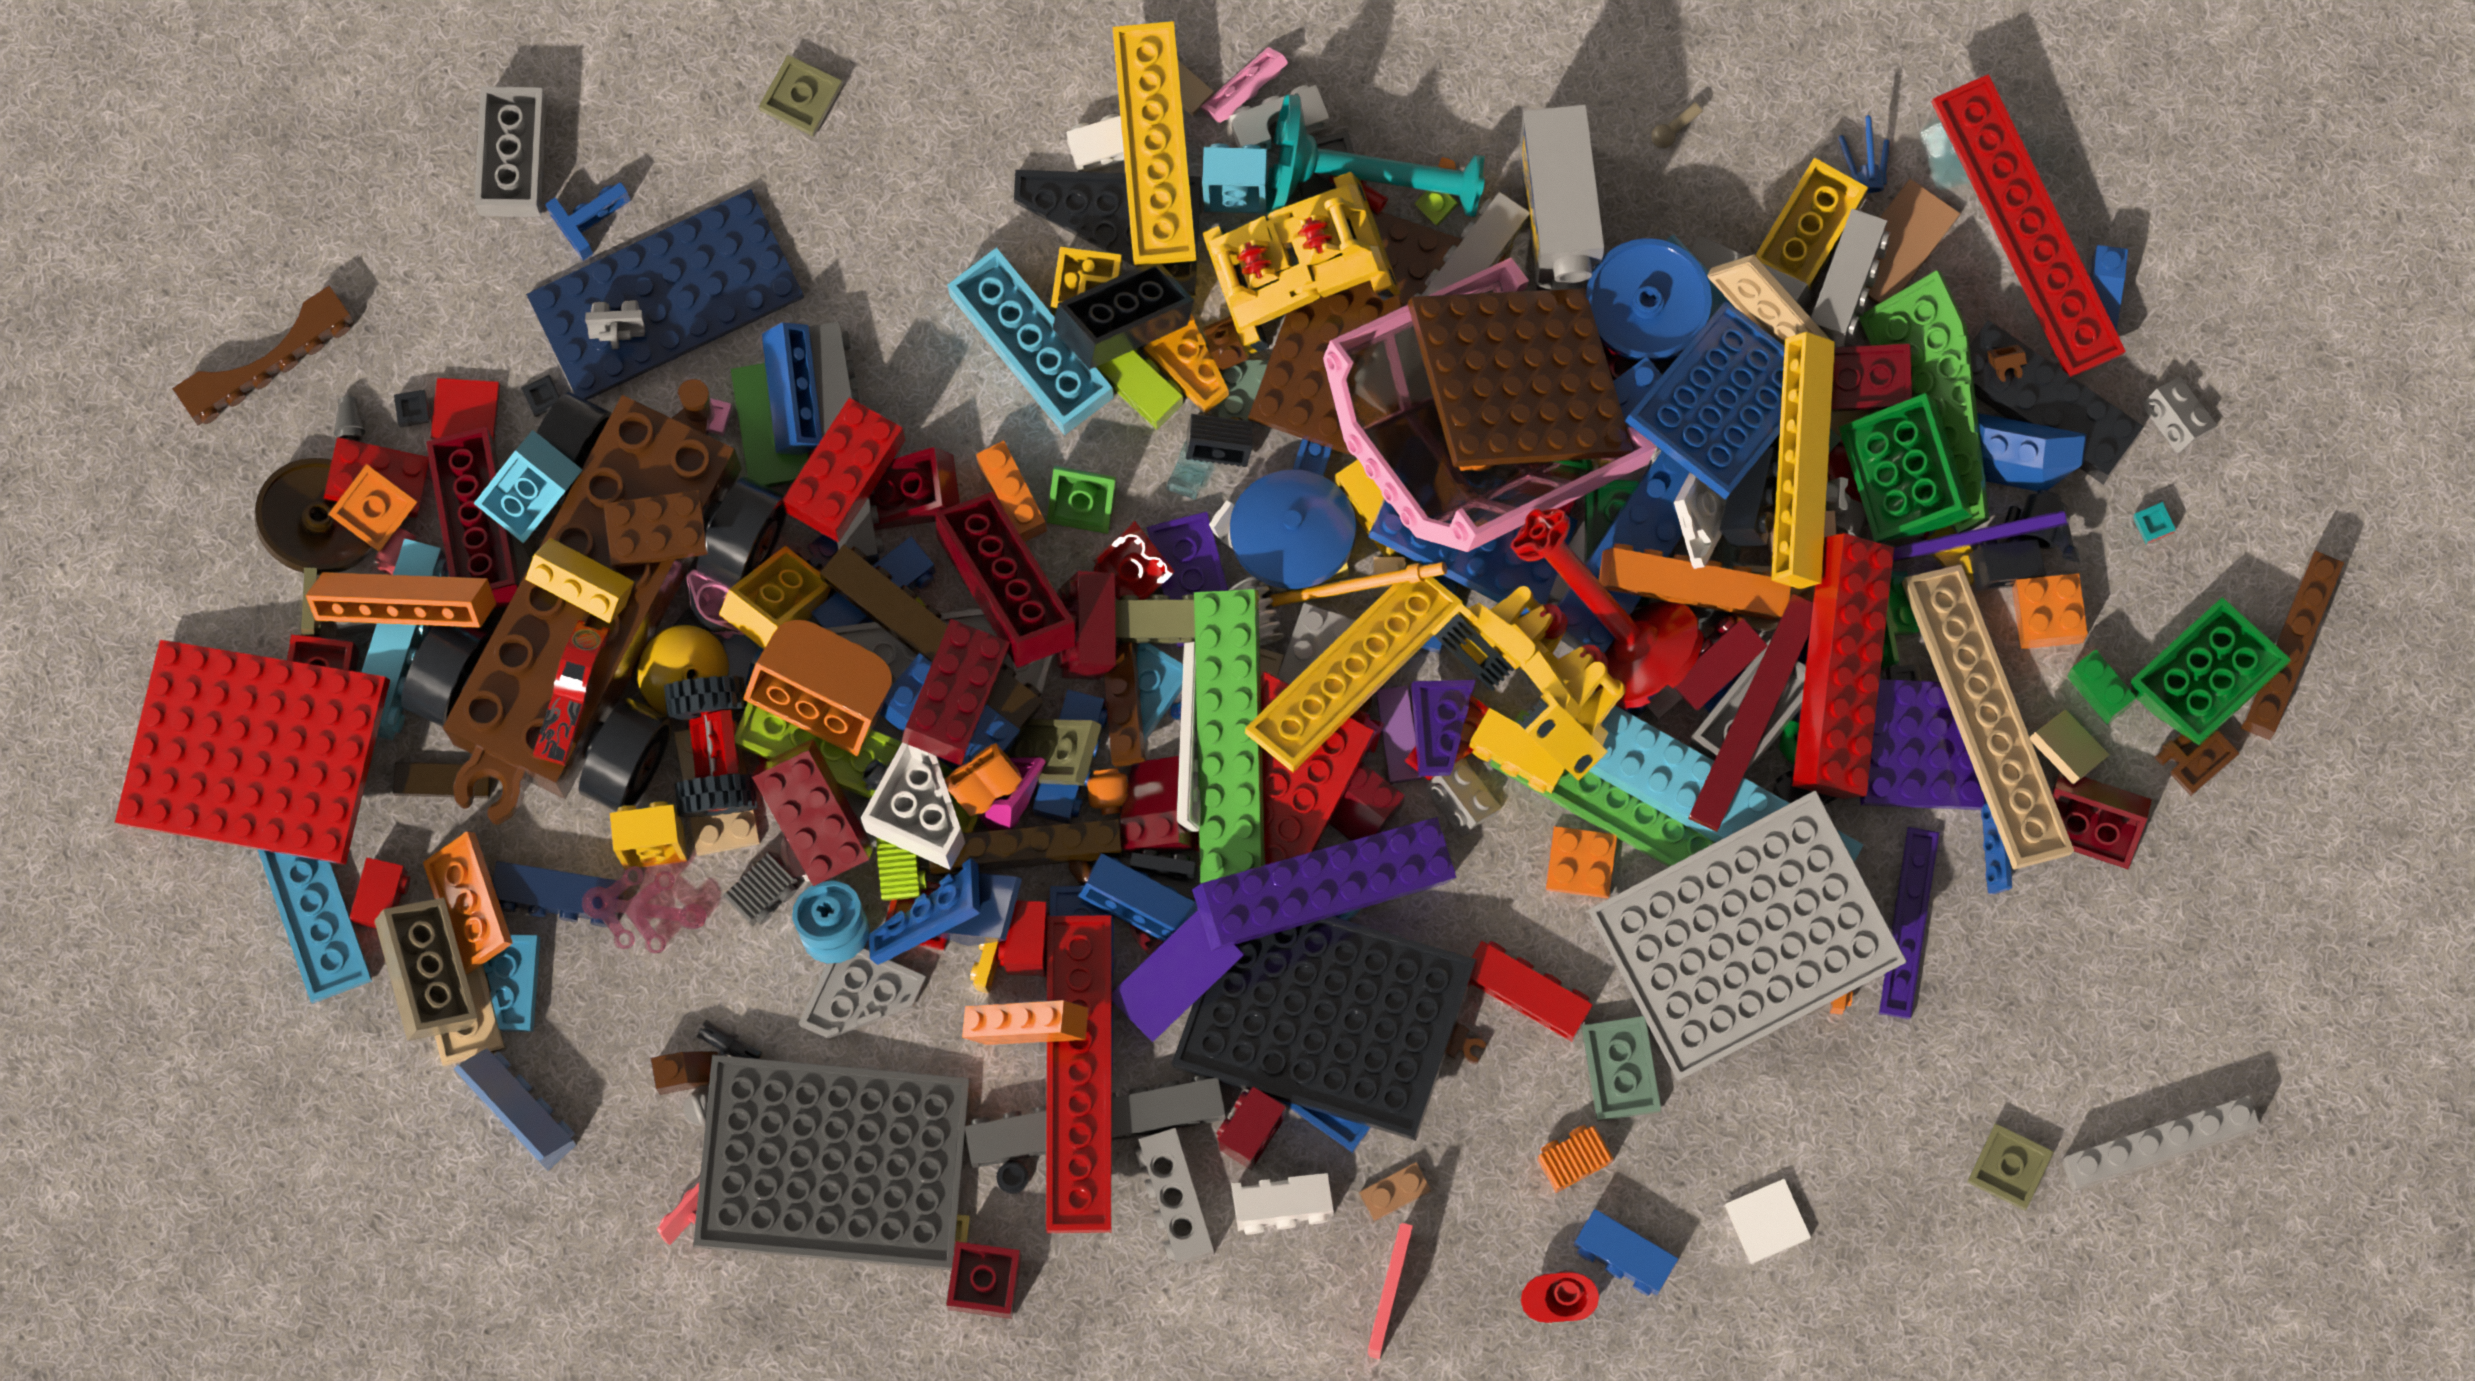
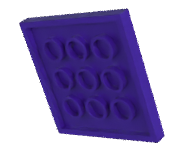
(1919, 751)

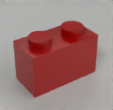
(378, 890)

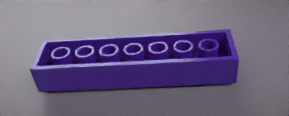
(1324, 883)

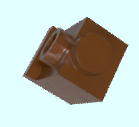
(1225, 343)

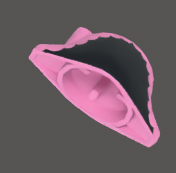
(706, 602)

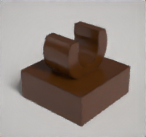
(2006, 358)

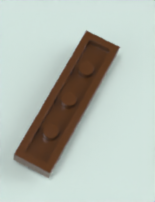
(1124, 708)

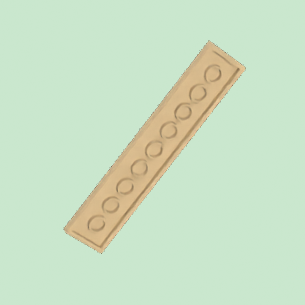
(1987, 717)

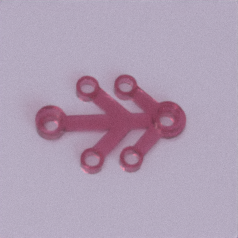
(637, 908)

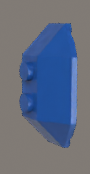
(2028, 453)

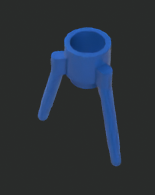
(1869, 173)

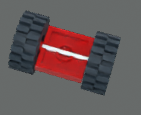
(709, 708)

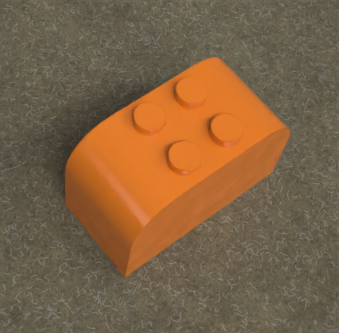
(820, 683)

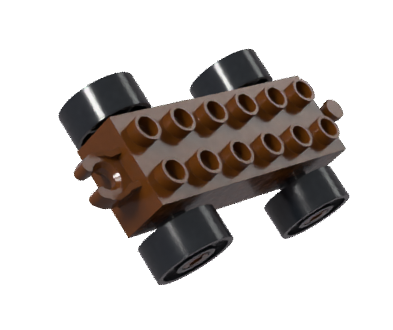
(498, 684)

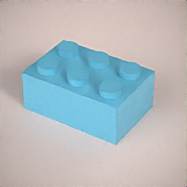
(1234, 179)
(528, 486)

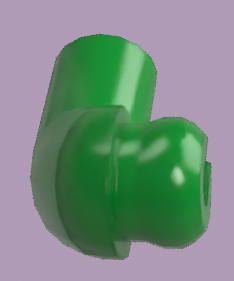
(1788, 741)

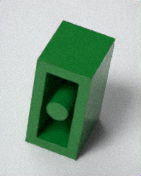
(2101, 687)

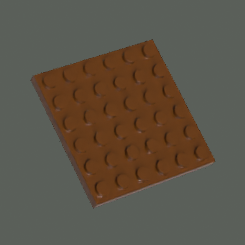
(1519, 377)

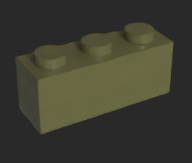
(1154, 619)

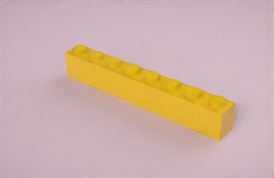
(1803, 460)

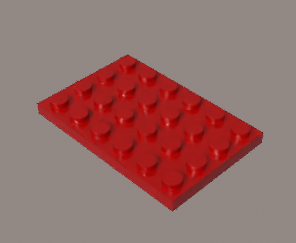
(1303, 801)

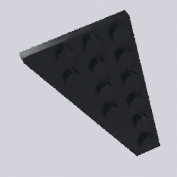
(1097, 211)

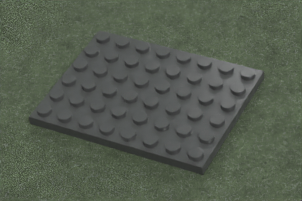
(831, 1162)

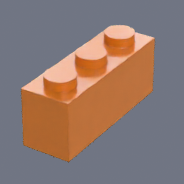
(1011, 490)

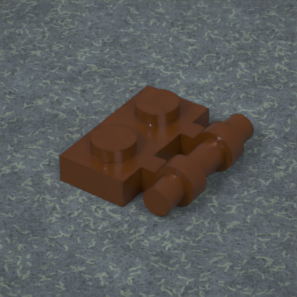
(2201, 764)

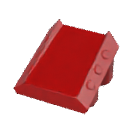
(1136, 563)

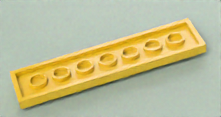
(1154, 143)
(1351, 670)

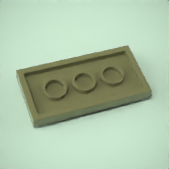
(1063, 745)

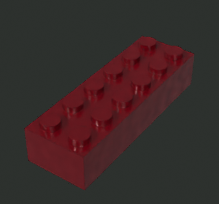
(472, 540)
(1005, 579)

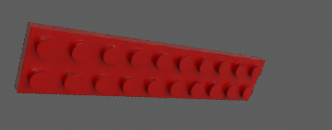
(2028, 226)
(1080, 1079)

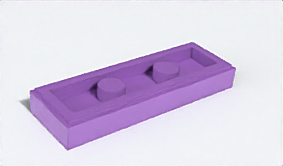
(1397, 732)

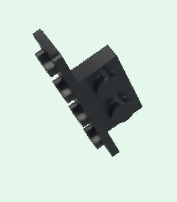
(1172, 872)

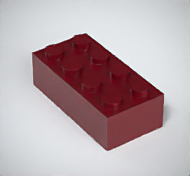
(955, 692)
(813, 812)

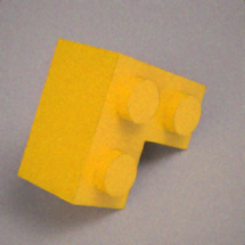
(1081, 271)

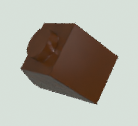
(682, 1071)

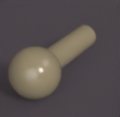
(1664, 135)

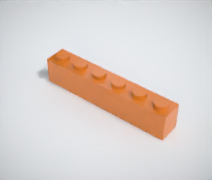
(1705, 587)
(401, 599)

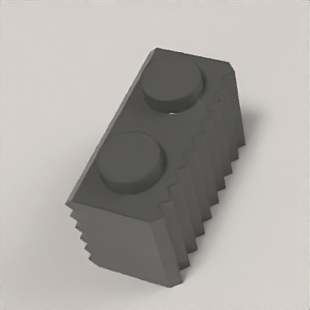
(761, 890)

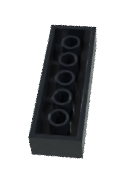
(2052, 400)

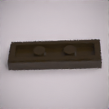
(432, 780)

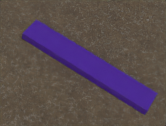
(1980, 535)
(1910, 920)

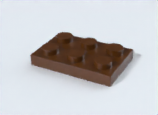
(655, 529)

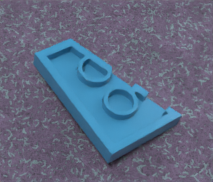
(1158, 684)
(514, 983)

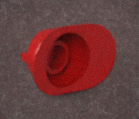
(1559, 1297)

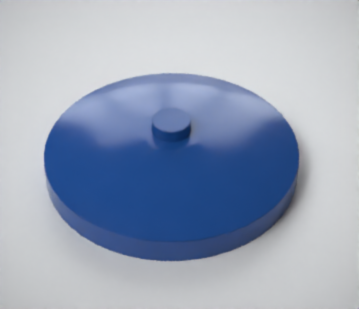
(1649, 299)
(1293, 529)

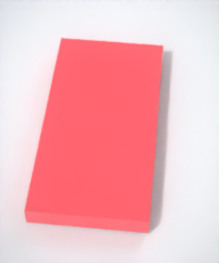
(1390, 1290)

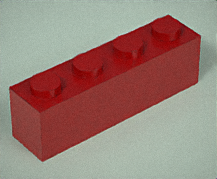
(1529, 991)

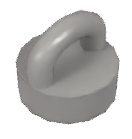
(696, 1109)

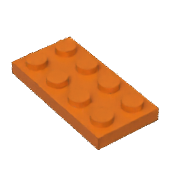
(464, 881)

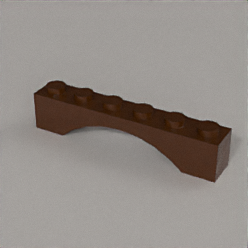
(210, 392)
(2295, 641)

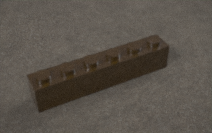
(1037, 846)

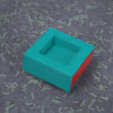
(2154, 523)

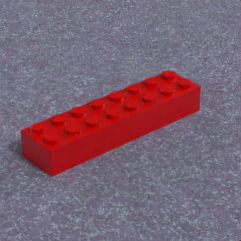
(1843, 667)

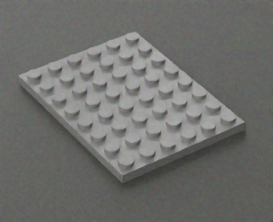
(1747, 935)

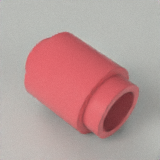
(390, 552)

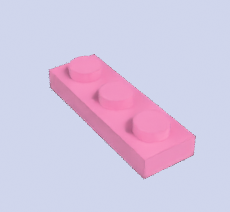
(1244, 85)

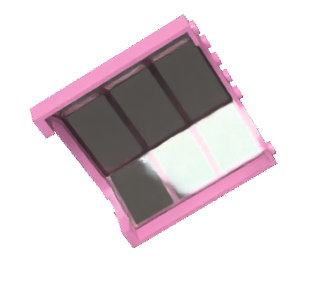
(1400, 441)

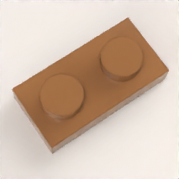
(1395, 1191)

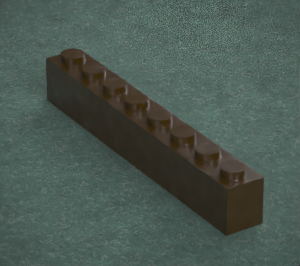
(917, 626)

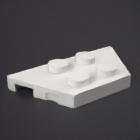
(1700, 519)

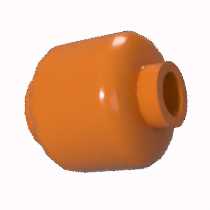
(1107, 790)

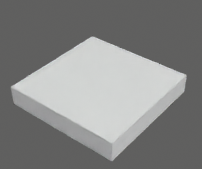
(1767, 1221)

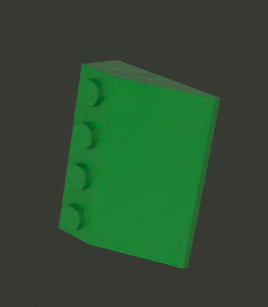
(1905, 470)
(2208, 672)

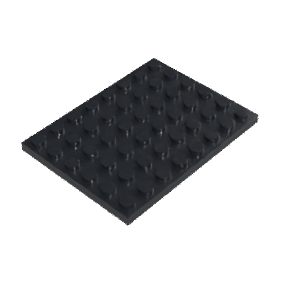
(1332, 1022)

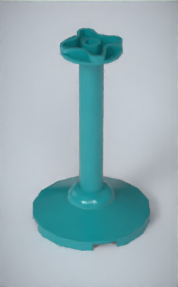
(1301, 158)

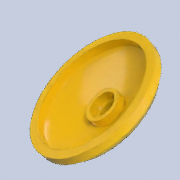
(672, 655)

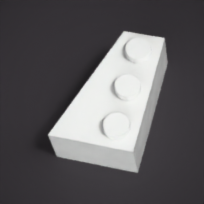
(1282, 1203)

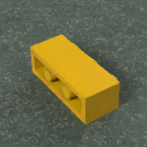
(579, 580)
(1516, 752)

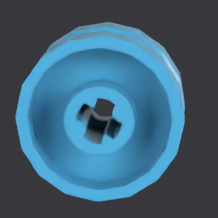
(831, 922)

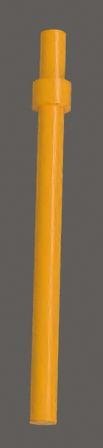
(1413, 574)

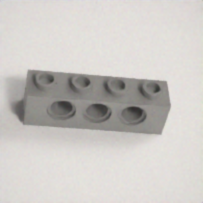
(1168, 1147)

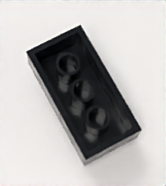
(1122, 314)

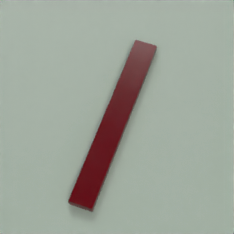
(1753, 714)

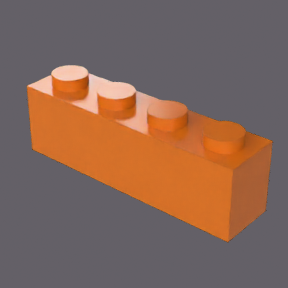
(1025, 1022)

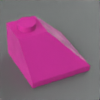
(1008, 808)

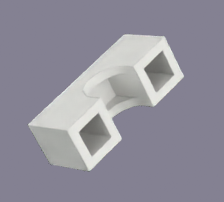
(1252, 124)

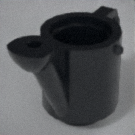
(2040, 504)

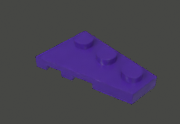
(1438, 723)

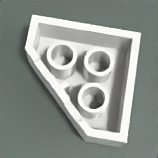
(915, 808)

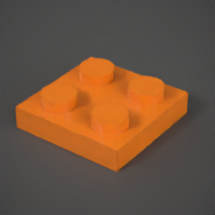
(372, 508)
(1581, 862)

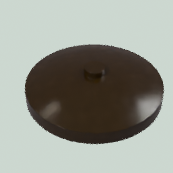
(296, 523)

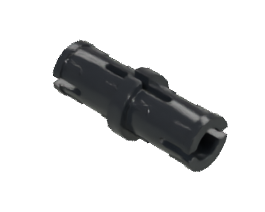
(727, 1043)

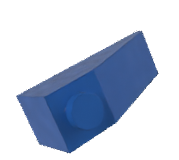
(2108, 278)

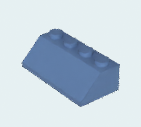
(516, 1108)

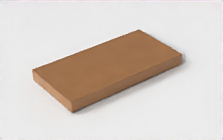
(1916, 227)

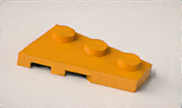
(1189, 364)

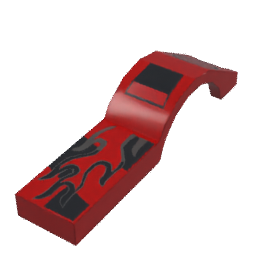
(569, 693)

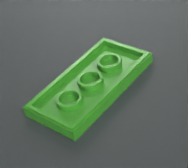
(757, 430)

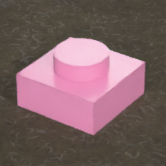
(722, 414)

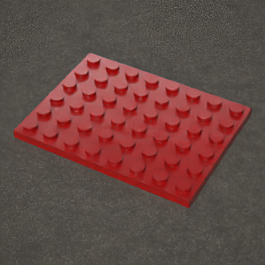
(252, 751)

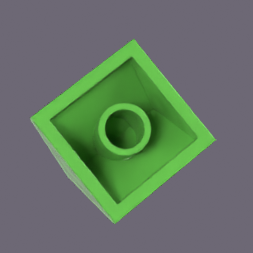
(1081, 499)

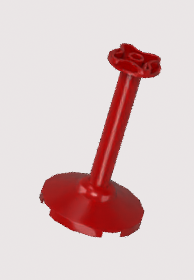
(1649, 645)

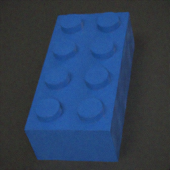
(904, 694)

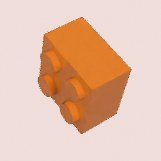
(2049, 611)

